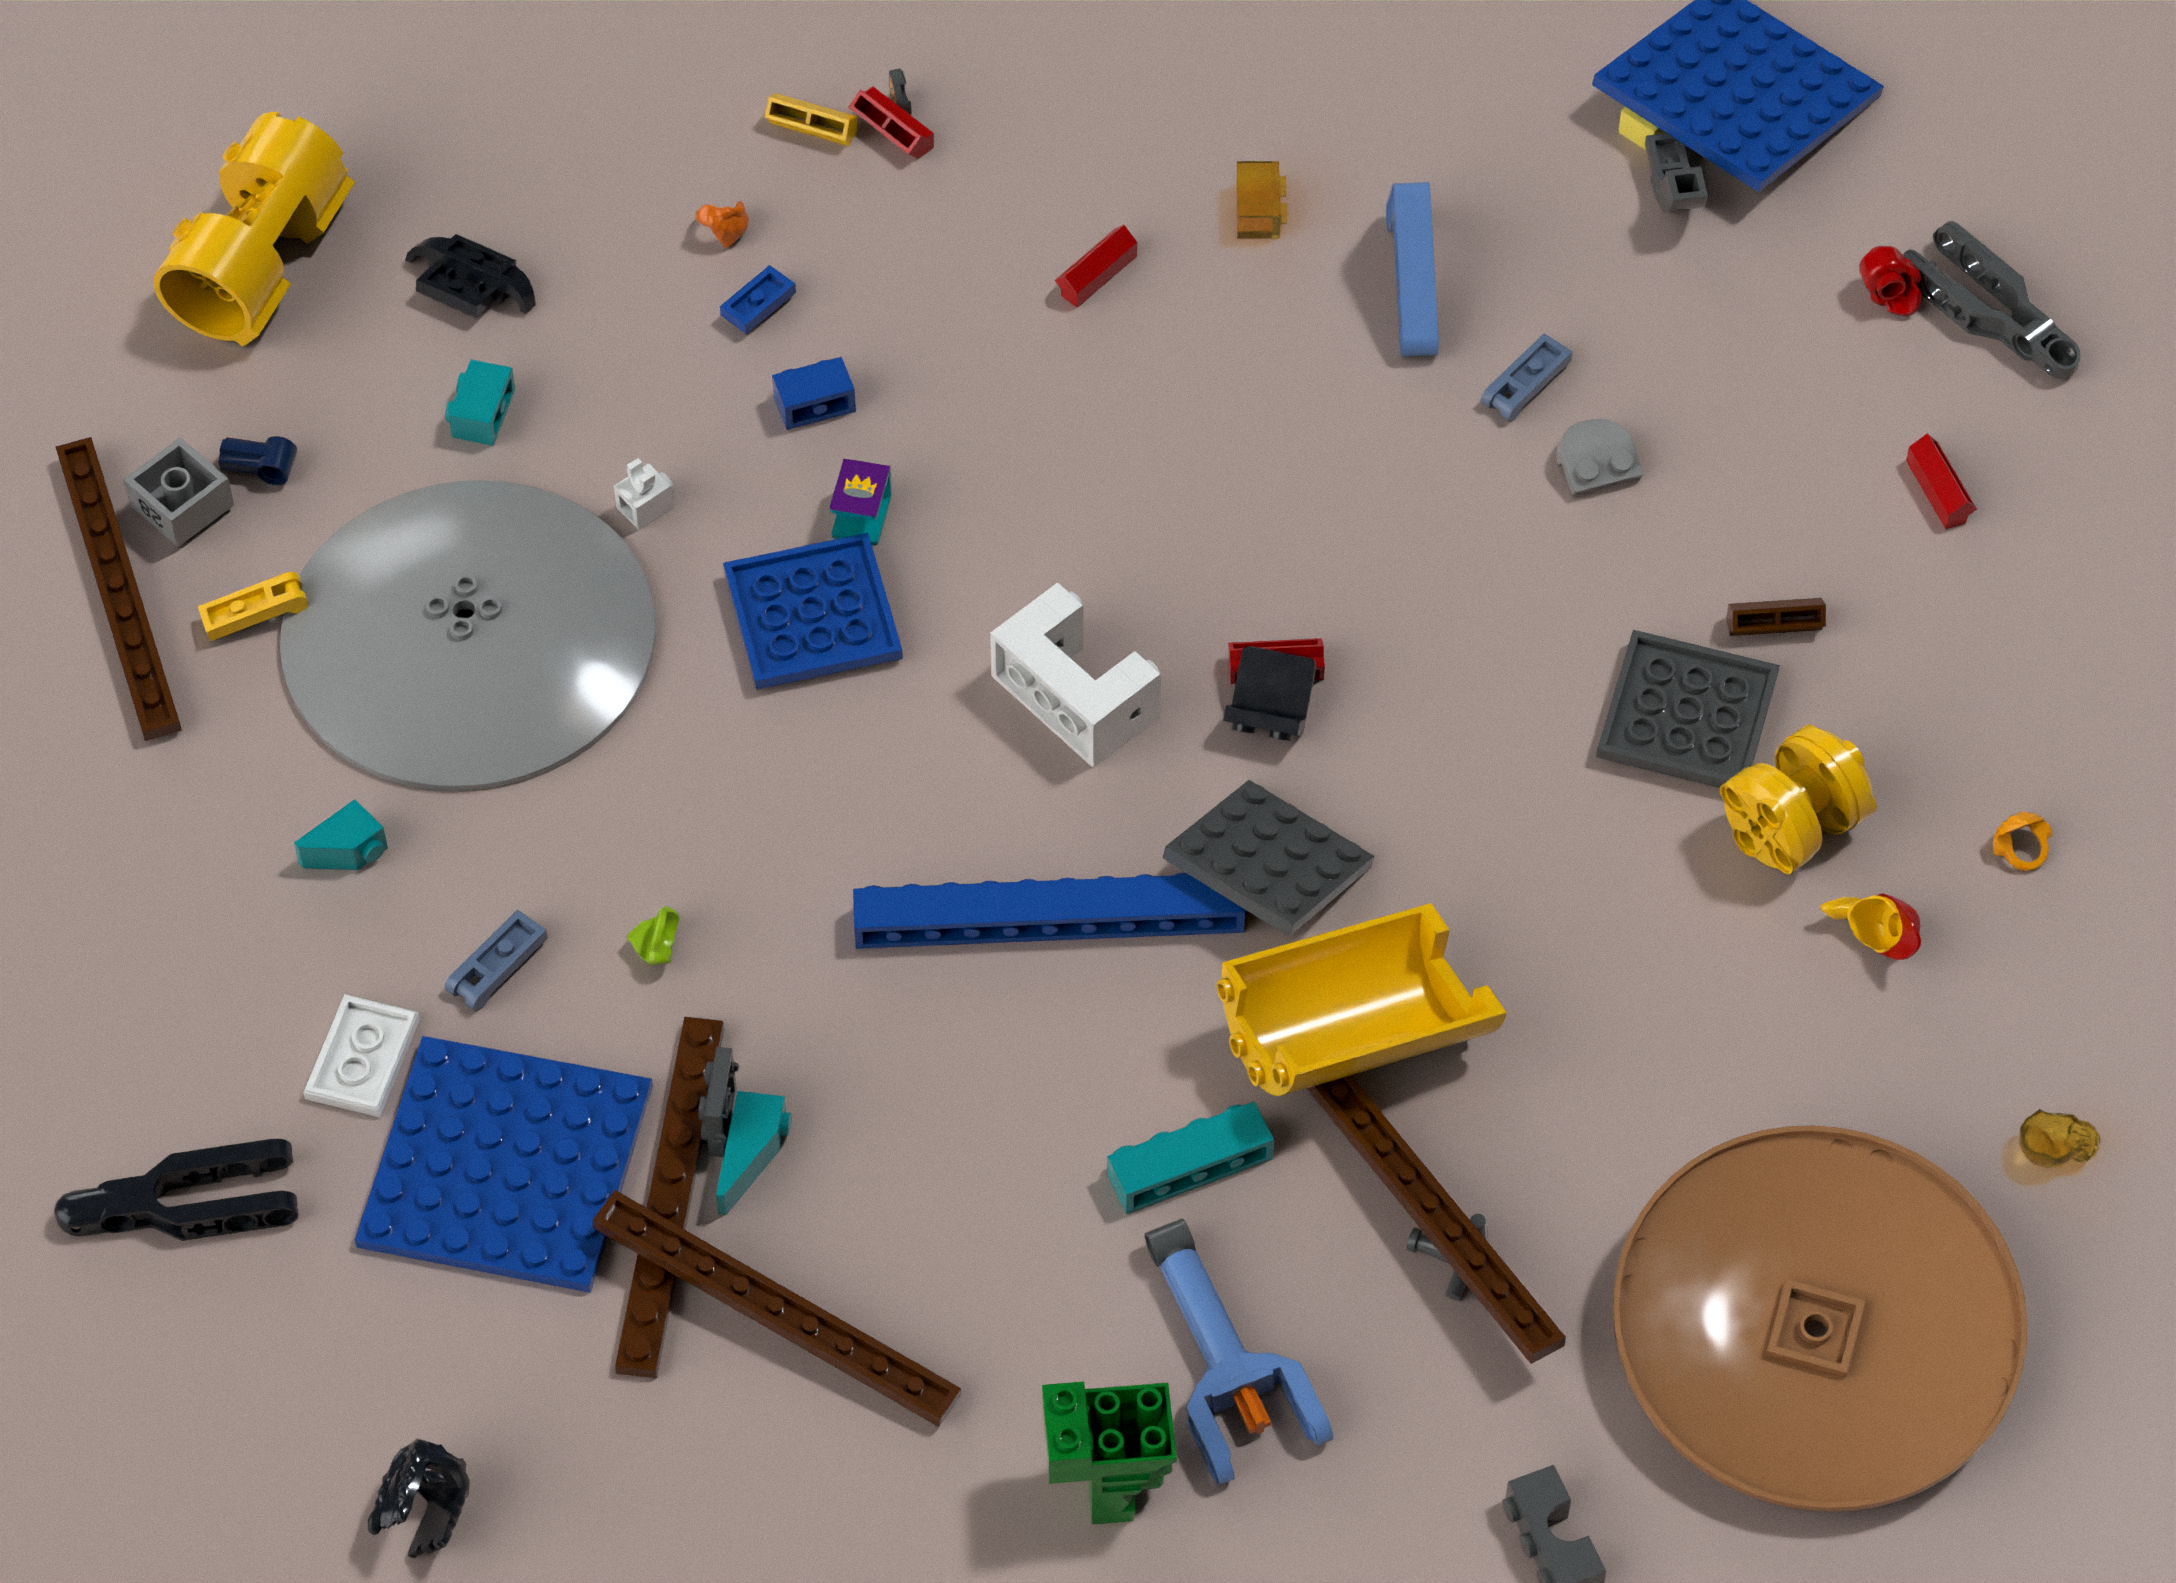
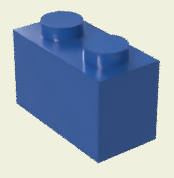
(814, 393)

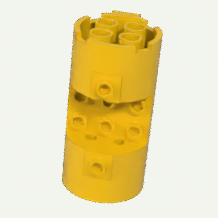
(224, 268)

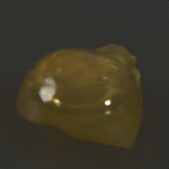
(2057, 1138)

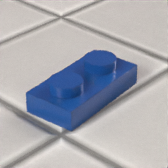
(757, 299)

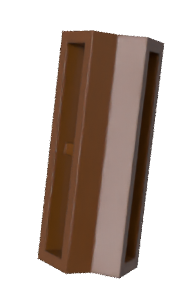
(1776, 610)

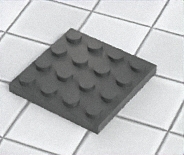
(1687, 710)
(1268, 857)

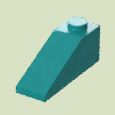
(751, 1144)

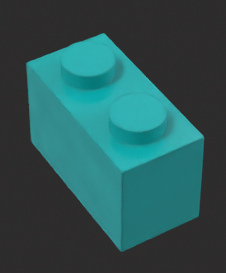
(480, 402)

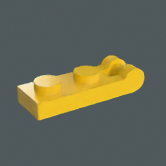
(253, 605)

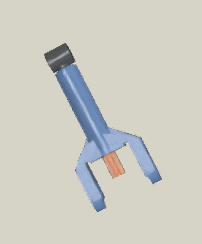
(1232, 1372)

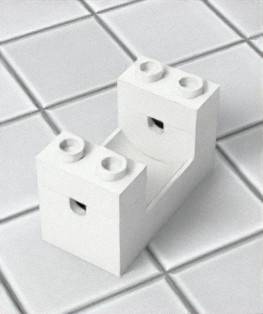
(1035, 665)

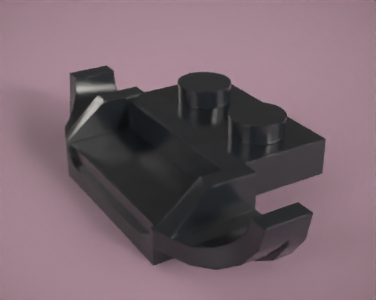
(470, 275)

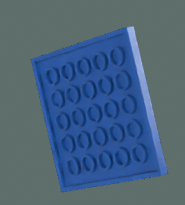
(1738, 87)
(503, 1163)

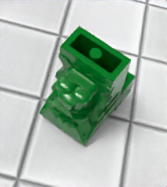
(1111, 1439)

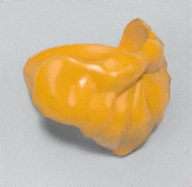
(2004, 845)

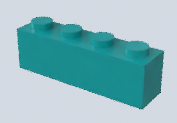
(1190, 1156)

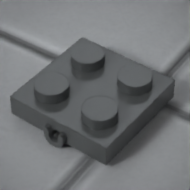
(718, 1105)

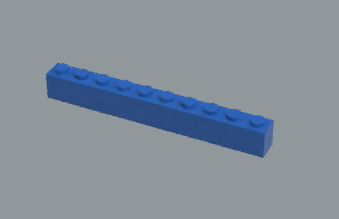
(1041, 911)

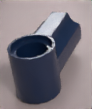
(269, 460)

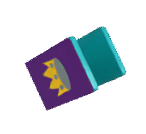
(861, 499)

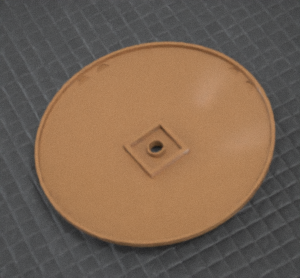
(1836, 1233)

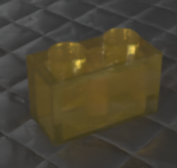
(1258, 200)

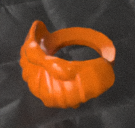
(725, 222)

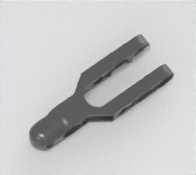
(2028, 330)

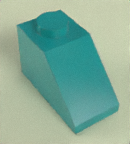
(343, 840)

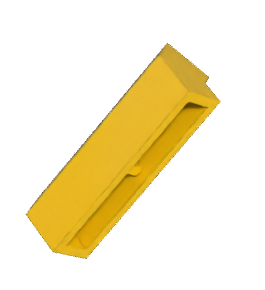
(812, 113)

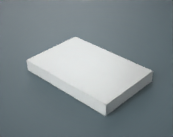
(361, 1055)

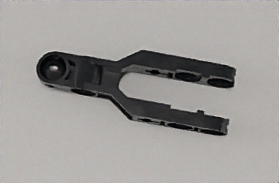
(133, 1202)

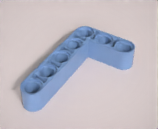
(1411, 221)

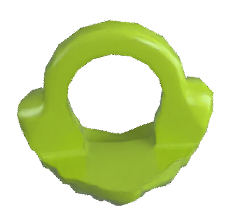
(655, 937)

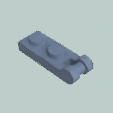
(1526, 376)
(496, 959)

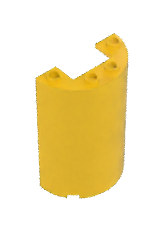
(1350, 1002)

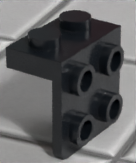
(1271, 693)

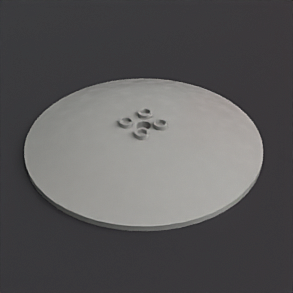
(479, 698)

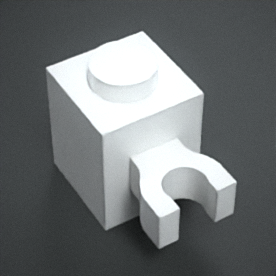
(643, 494)

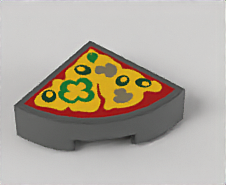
(897, 89)

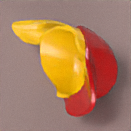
(1880, 923)

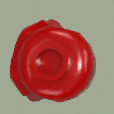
(1891, 280)

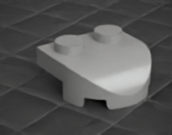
(1597, 456)

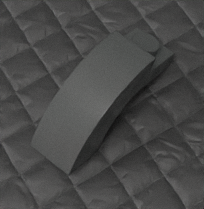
(1672, 179)

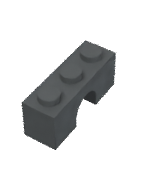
(1536, 1504)

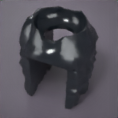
(442, 1487)

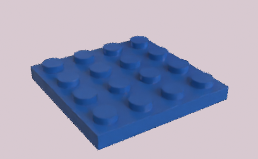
(812, 611)

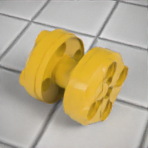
(1812, 789)

